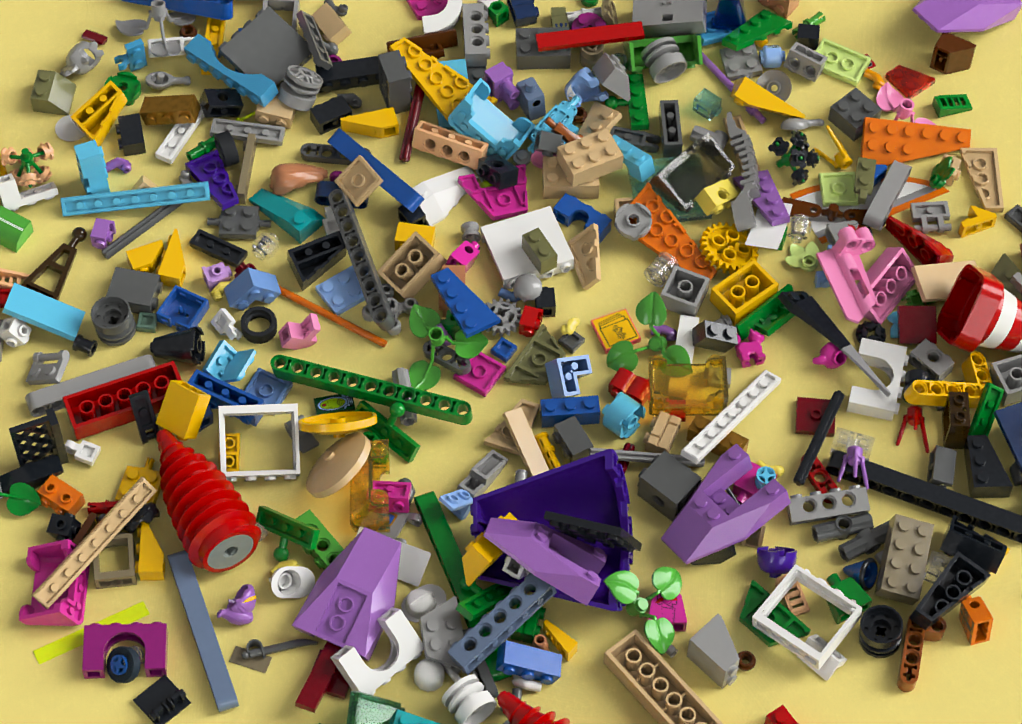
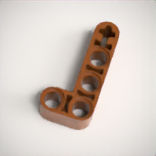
(914, 652)

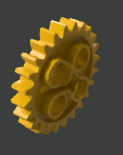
(726, 247)

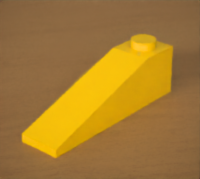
(752, 95)

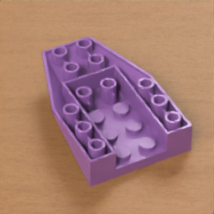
(966, 15)
(354, 594)

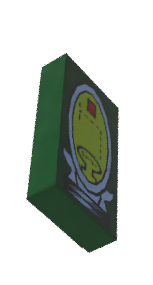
(334, 403)

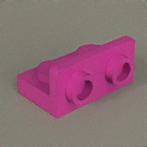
(398, 494)

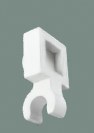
(330, 224)
(224, 324)
(84, 452)

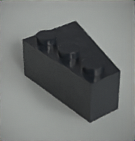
(316, 258)

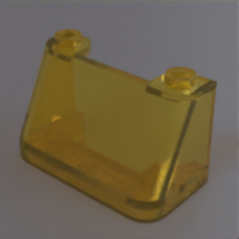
(687, 387)
(368, 505)

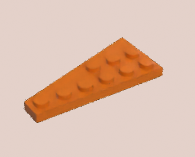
(909, 141)
(670, 236)

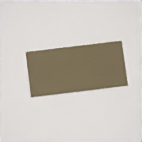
(256, 663)

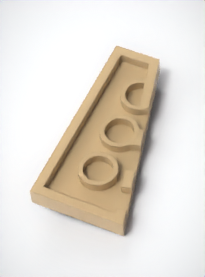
(985, 176)

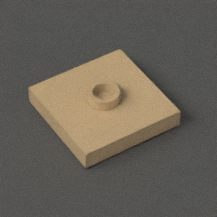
(358, 181)

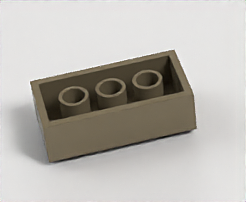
(904, 559)

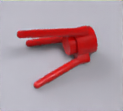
(914, 418)

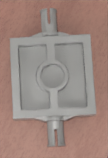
(741, 62)

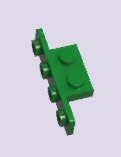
(767, 317)

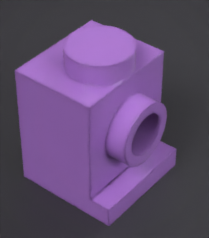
(102, 233)

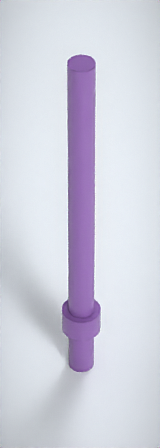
(713, 68)

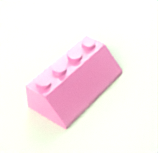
(890, 281)

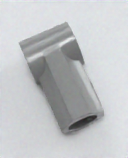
(719, 136)

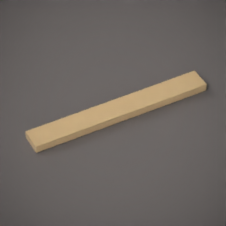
(94, 543)

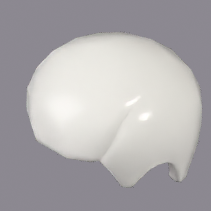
(429, 675)

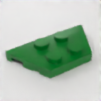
(780, 615)

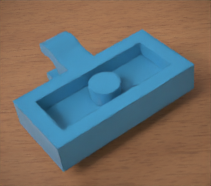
(134, 57)

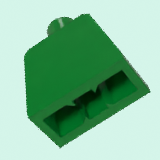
(851, 590)

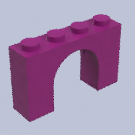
(100, 638)

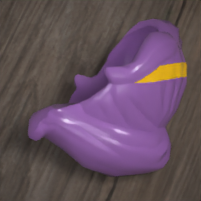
(241, 607)

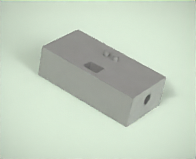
(670, 17)

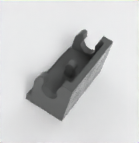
(941, 466)

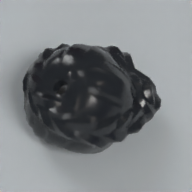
(145, 514)

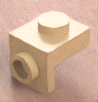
(955, 163)

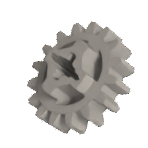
(506, 313)

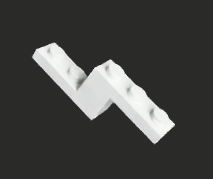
(13, 199)

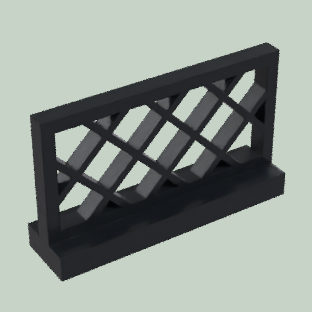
(52, 437)

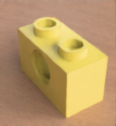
(717, 197)

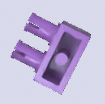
(501, 84)

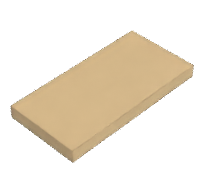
(937, 280)

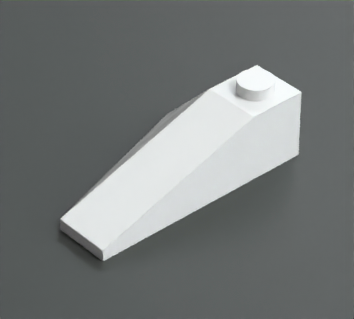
(441, 194)

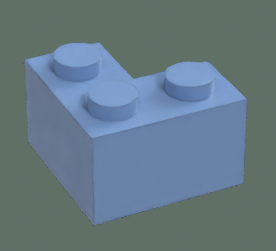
(252, 286)
(563, 375)

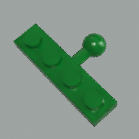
(637, 104)
(385, 429)
(288, 529)
(482, 601)

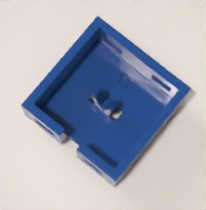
(185, 303)

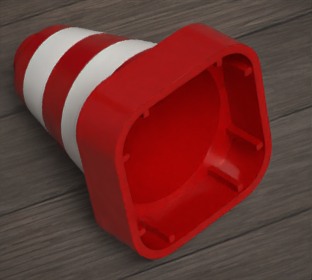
(981, 313)

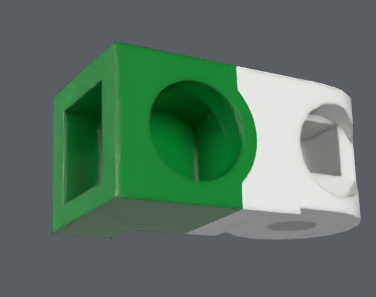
(496, 11)

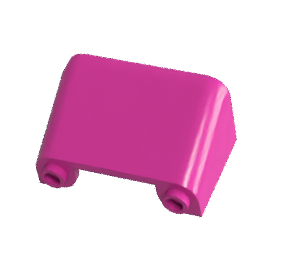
(70, 606)

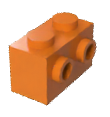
(60, 496)

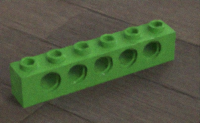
(325, 540)

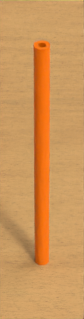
(333, 317)

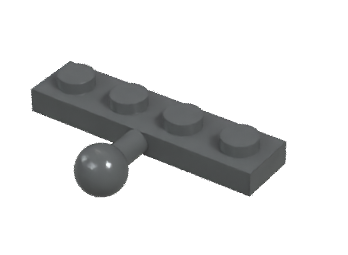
(318, 47)

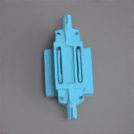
(563, 112)

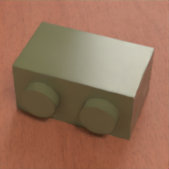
(539, 251)

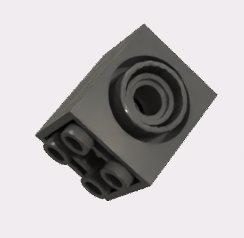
(667, 484)

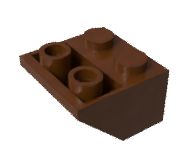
(952, 54)

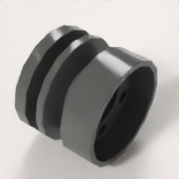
(113, 320)

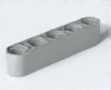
(887, 195)

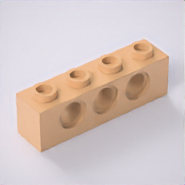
(443, 138)

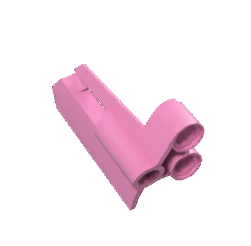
(844, 266)

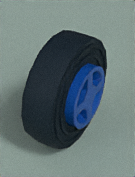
(115, 664)

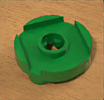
(132, 85)

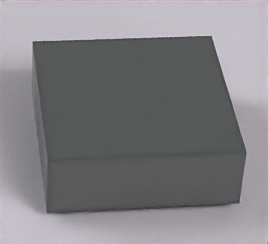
(571, 342)

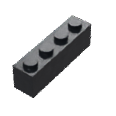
(349, 74)

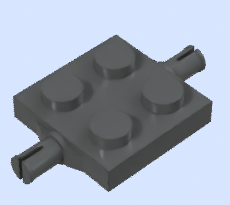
(239, 222)

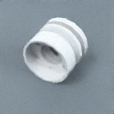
(469, 701)

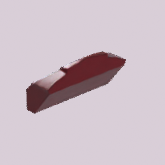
(94, 36)

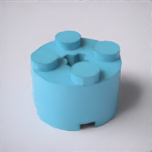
(623, 415)

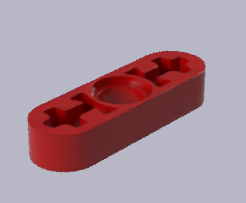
(820, 486)

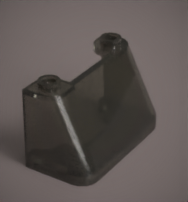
(691, 172)

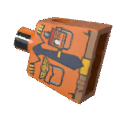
(975, 620)

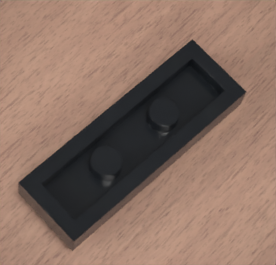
(218, 248)

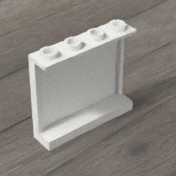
(505, 245)

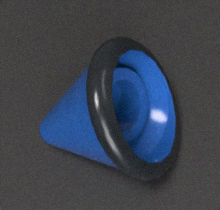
(863, 573)

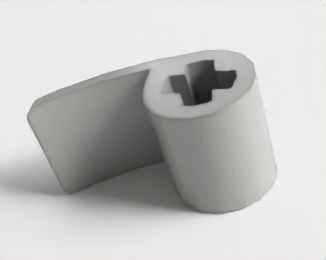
(306, 440)

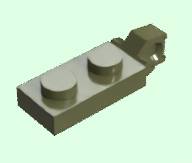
(864, 178)

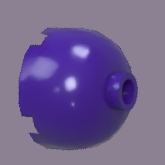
(776, 560)

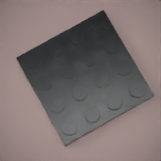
(593, 531)

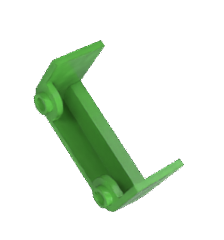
(688, 45)

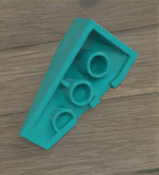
(291, 216)

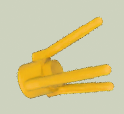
(842, 159)

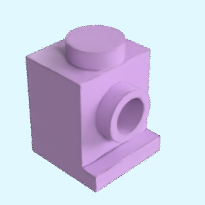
(215, 274)

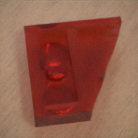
(909, 81)

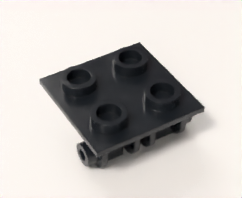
(162, 701)

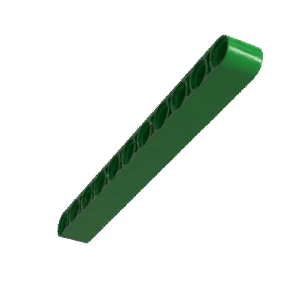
(365, 383)
(450, 560)

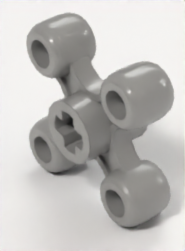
(396, 307)

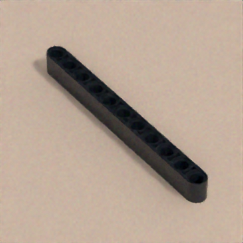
(931, 497)

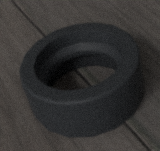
(226, 148)
(259, 312)

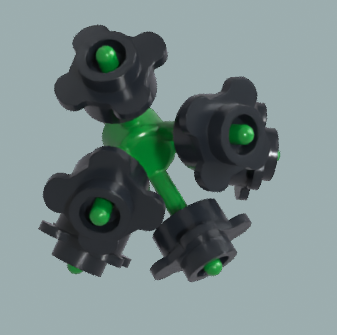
(796, 156)

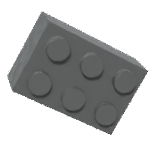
(527, 52)
(395, 81)

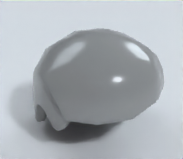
(527, 287)

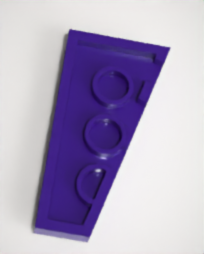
(211, 169)

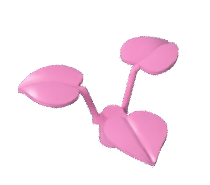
(891, 99)

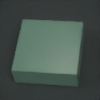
(147, 322)

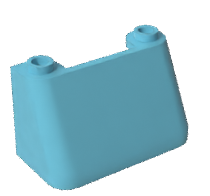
(485, 122)

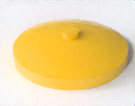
(337, 423)

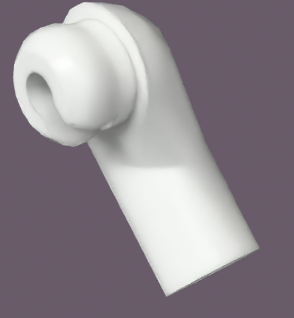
(529, 685)

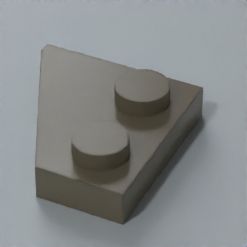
(609, 12)

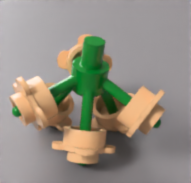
(29, 160)

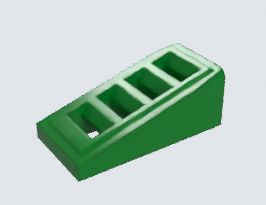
(941, 111)

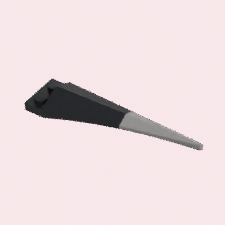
(810, 312)

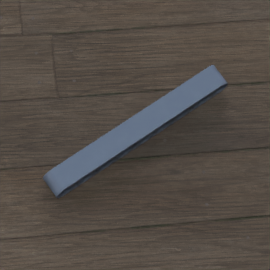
(203, 631)

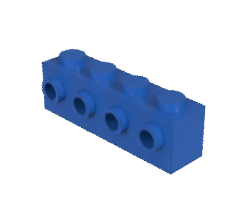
(225, 395)

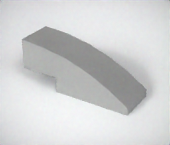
(483, 474)

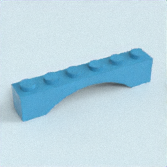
(255, 86)

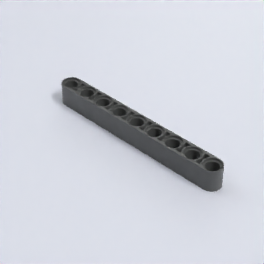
(361, 260)

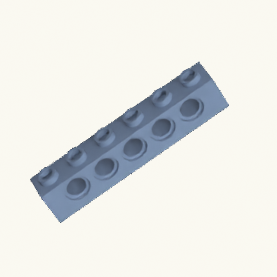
(499, 632)

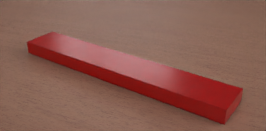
(589, 36)

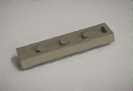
(249, 147)

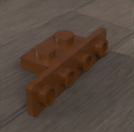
(433, 43)

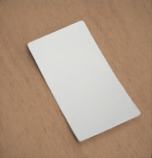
(766, 235)
(412, 563)

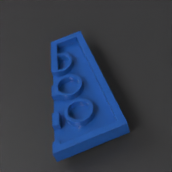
(467, 309)

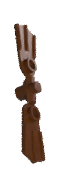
(831, 213)

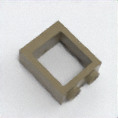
(119, 577)

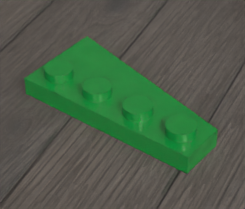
(756, 29)

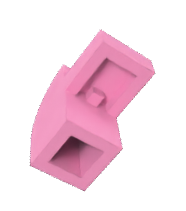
(299, 335)

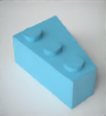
(92, 167)

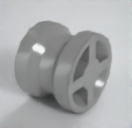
(470, 231)

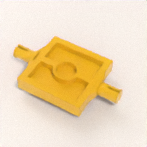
(133, 474)

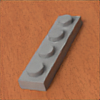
(239, 130)

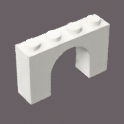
(889, 359)
(404, 648)

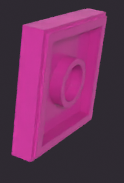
(483, 374)

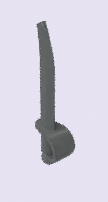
(273, 648)

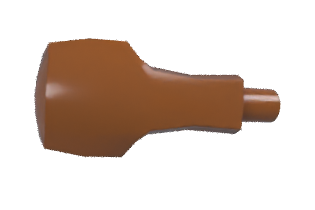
(559, 128)

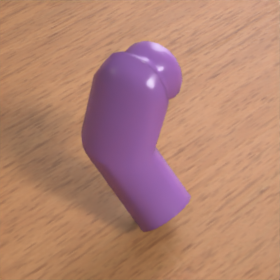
(668, 331)

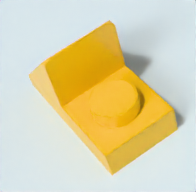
(978, 221)

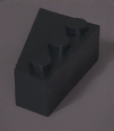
(984, 469)
(980, 549)

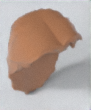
(294, 175)

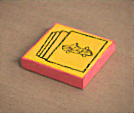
(615, 328)

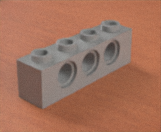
(475, 34)
(857, 494)

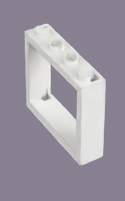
(266, 409)
(788, 640)

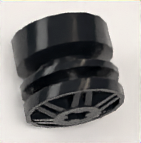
(884, 622)

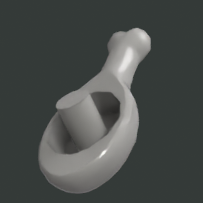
(163, 80)
(797, 124)

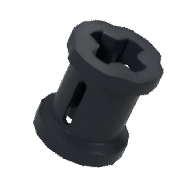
(84, 345)

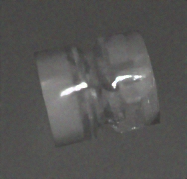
(660, 269)

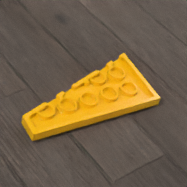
(438, 82)

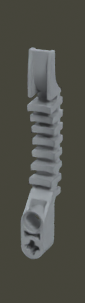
(742, 205)

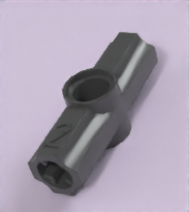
(831, 529)
(865, 542)

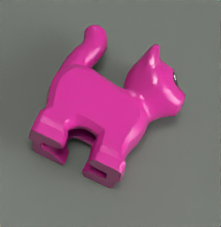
(747, 350)

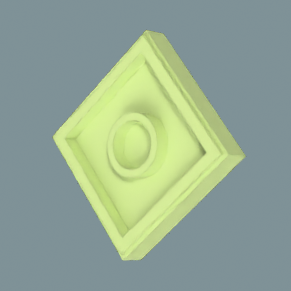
(838, 189)

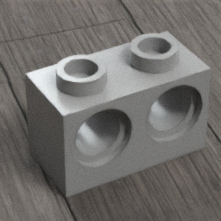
(806, 59)

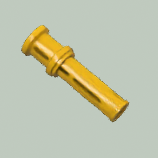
(548, 450)

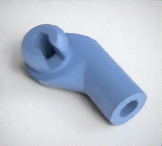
(508, 295)

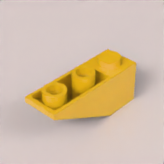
(376, 124)
(172, 268)
(151, 557)

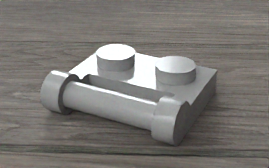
(47, 373)

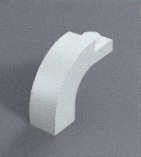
(445, 19)

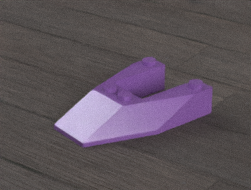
(714, 519)
(550, 555)

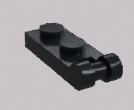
(144, 415)

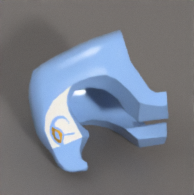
(585, 86)

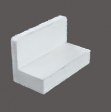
(832, 663)

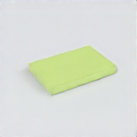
(843, 62)

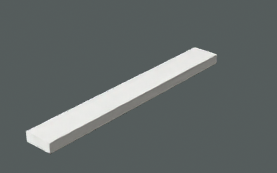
(730, 417)

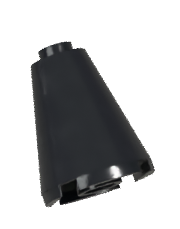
(180, 346)

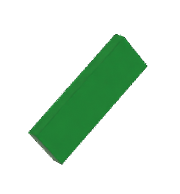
(987, 405)

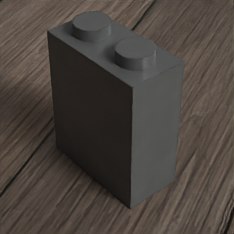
(137, 288)

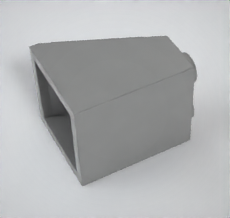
(715, 652)

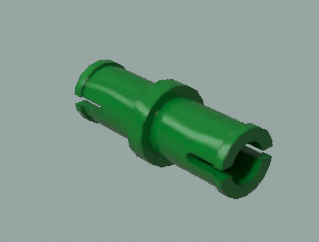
(202, 149)

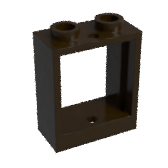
(956, 420)

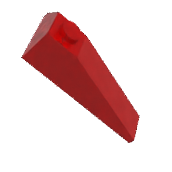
(921, 246)

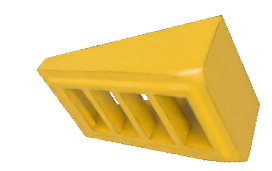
(564, 643)

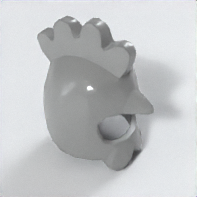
(78, 60)

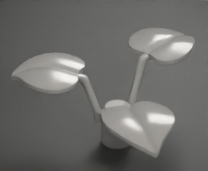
(158, 12)

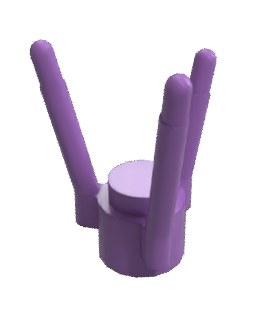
(854, 458)

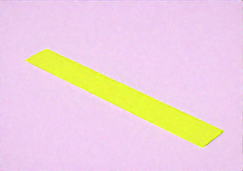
(77, 638)

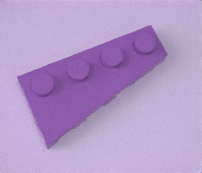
(770, 202)

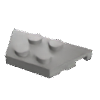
(440, 630)

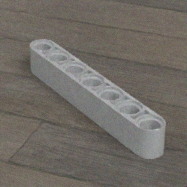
(52, 395)

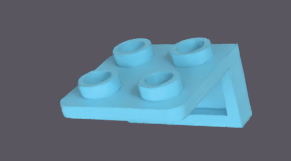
(227, 363)

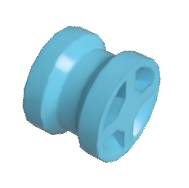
(764, 473)

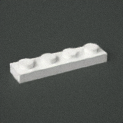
(177, 139)

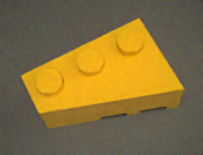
(100, 112)

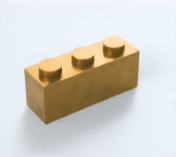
(170, 109)
(731, 439)

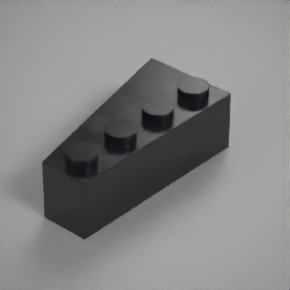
(953, 586)

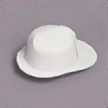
(292, 582)
(422, 601)

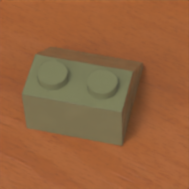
(52, 93)

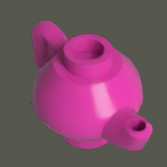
(830, 356)

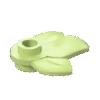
(800, 256)

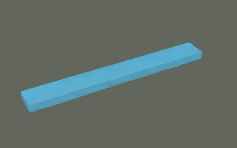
(135, 198)

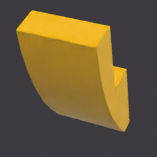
(232, 452)

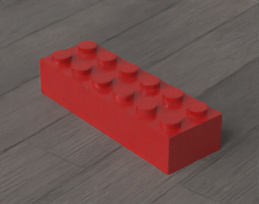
(109, 404)

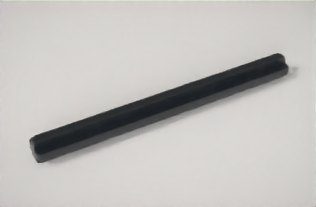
(818, 438)

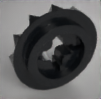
(863, 329)

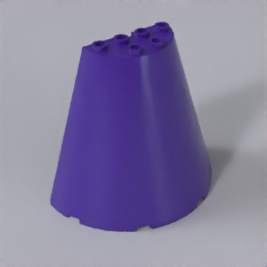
(583, 489)

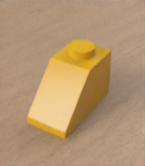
(145, 257)

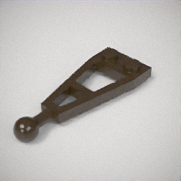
(79, 234)

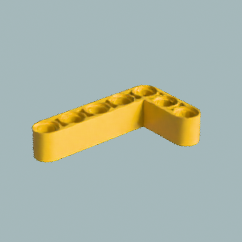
(936, 392)

